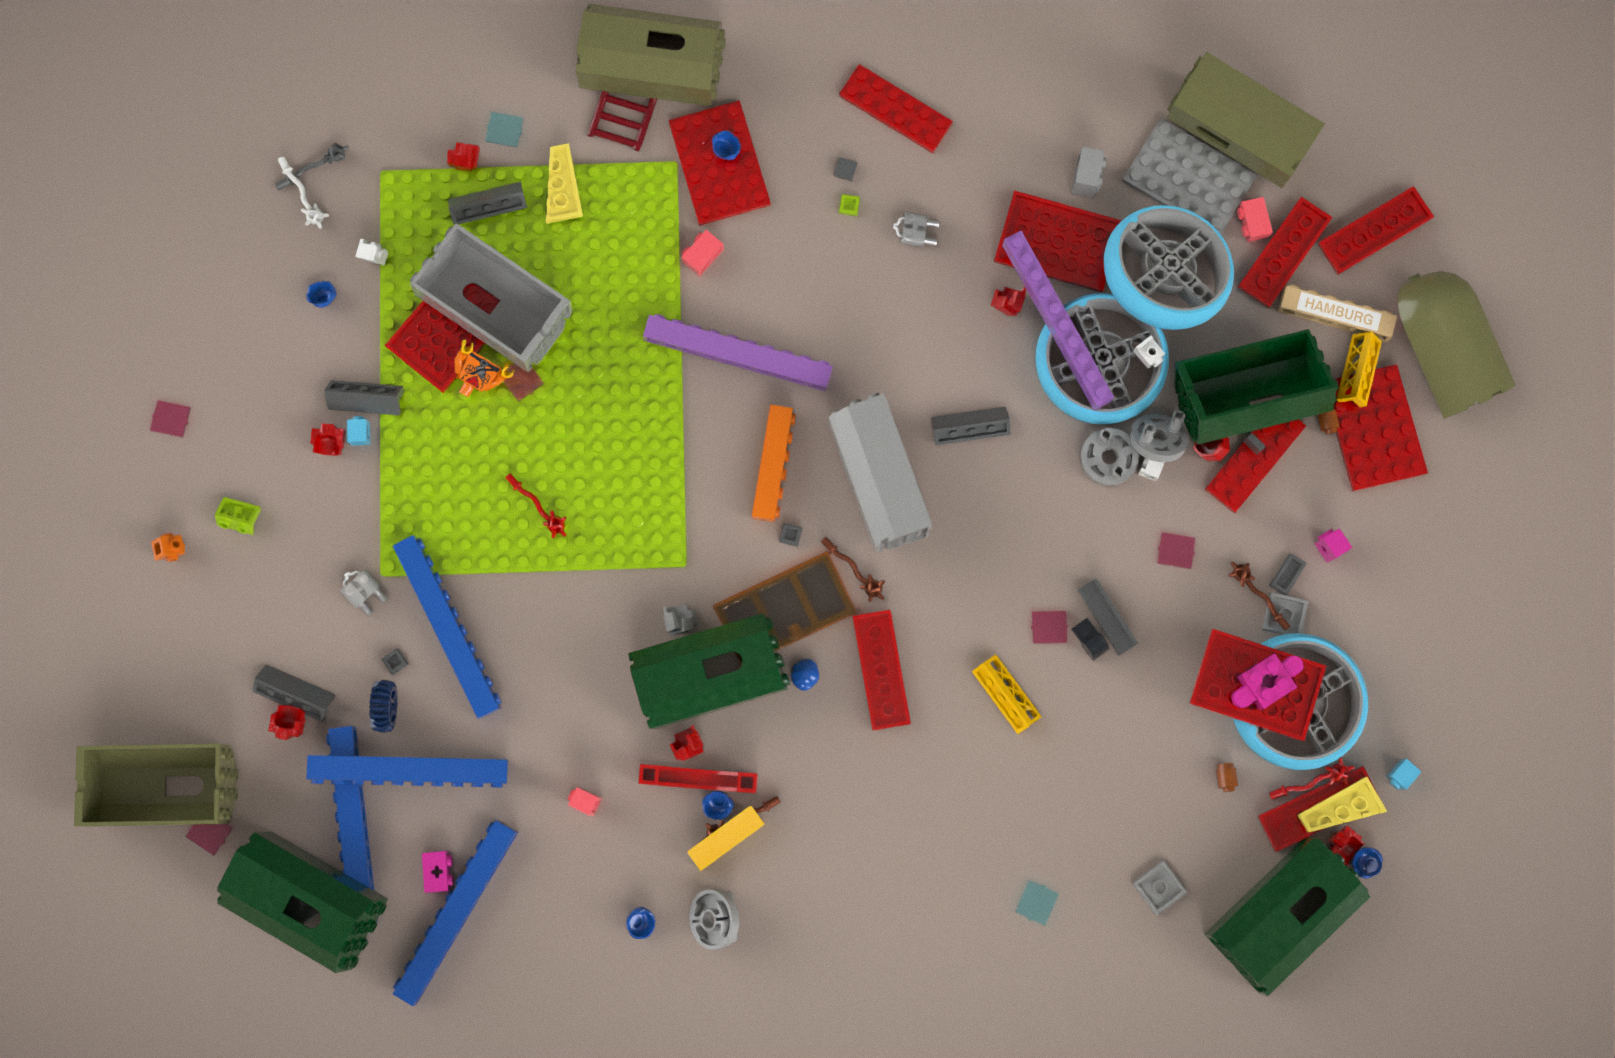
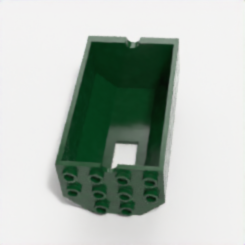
(1220, 385)
(674, 681)
(271, 871)
(1262, 933)

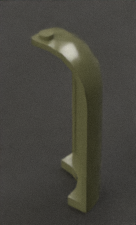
(1452, 341)

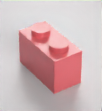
(1254, 219)
(702, 252)
(584, 801)

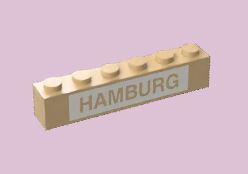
(1336, 313)

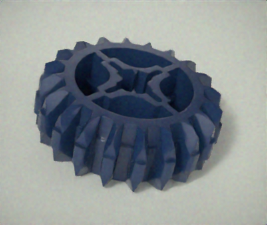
(383, 706)

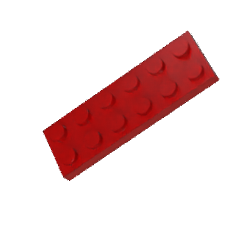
(896, 108)
(1375, 230)
(1284, 252)
(1246, 469)
(881, 670)
(1283, 823)

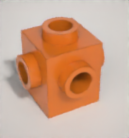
(168, 547)

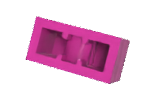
(1332, 544)
(431, 862)

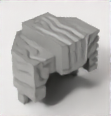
(679, 619)

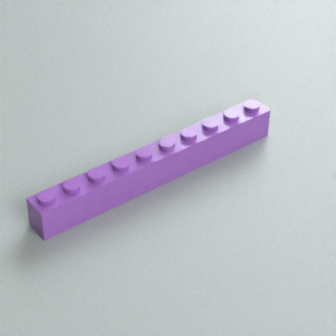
(1057, 321)
(737, 352)

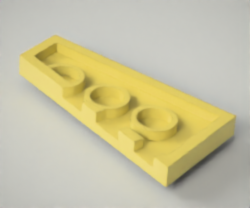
(563, 192)
(1349, 804)

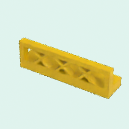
(1364, 367)
(1005, 695)

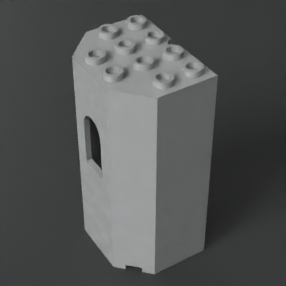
(528, 310)
(880, 473)

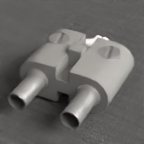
(913, 229)
(361, 589)

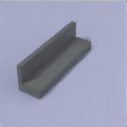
(487, 203)
(363, 397)
(971, 425)
(1107, 617)
(292, 691)

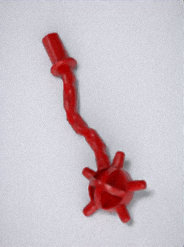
(555, 523)
(1338, 772)

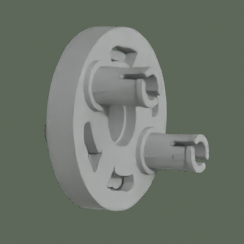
(1162, 427)
(1104, 441)
(725, 914)

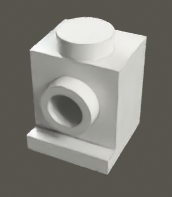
(371, 252)
(1143, 354)
(1151, 469)

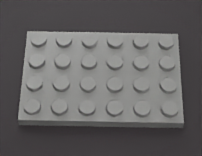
(1189, 175)

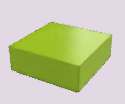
(849, 205)

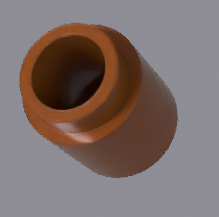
(1328, 422)
(1227, 777)

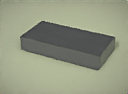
(1287, 574)

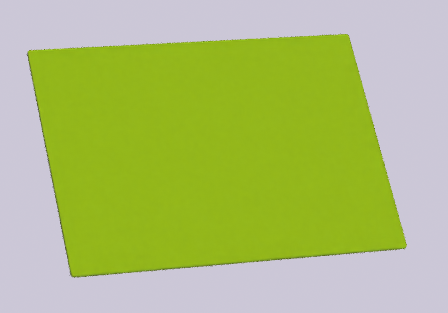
(601, 429)

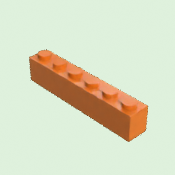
(772, 463)

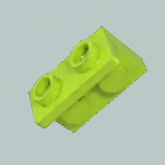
(237, 515)

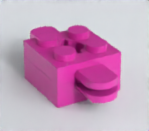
(1267, 681)

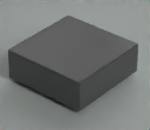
(845, 169)
(1254, 443)
(790, 535)
(395, 661)

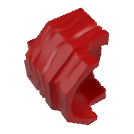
(463, 156)
(1009, 300)
(328, 440)
(1213, 450)
(287, 722)
(687, 744)
(1345, 843)

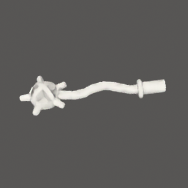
(313, 215)

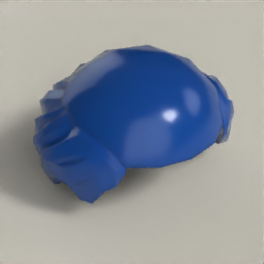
(726, 145)
(321, 294)
(805, 674)
(717, 805)
(1367, 862)
(640, 923)

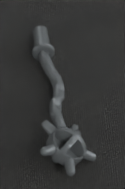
(335, 153)

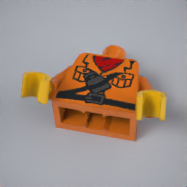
(477, 371)

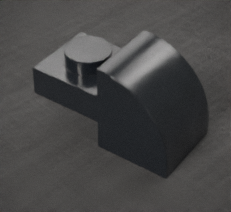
(1091, 639)

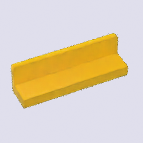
(725, 838)

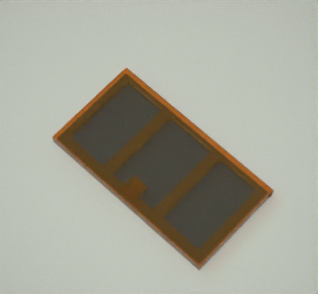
(796, 600)

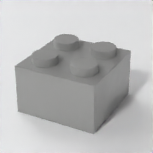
(1088, 172)

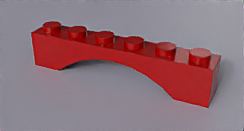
(698, 778)

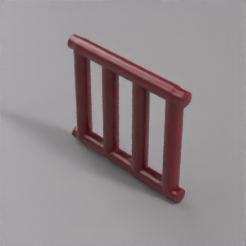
(642, 127)

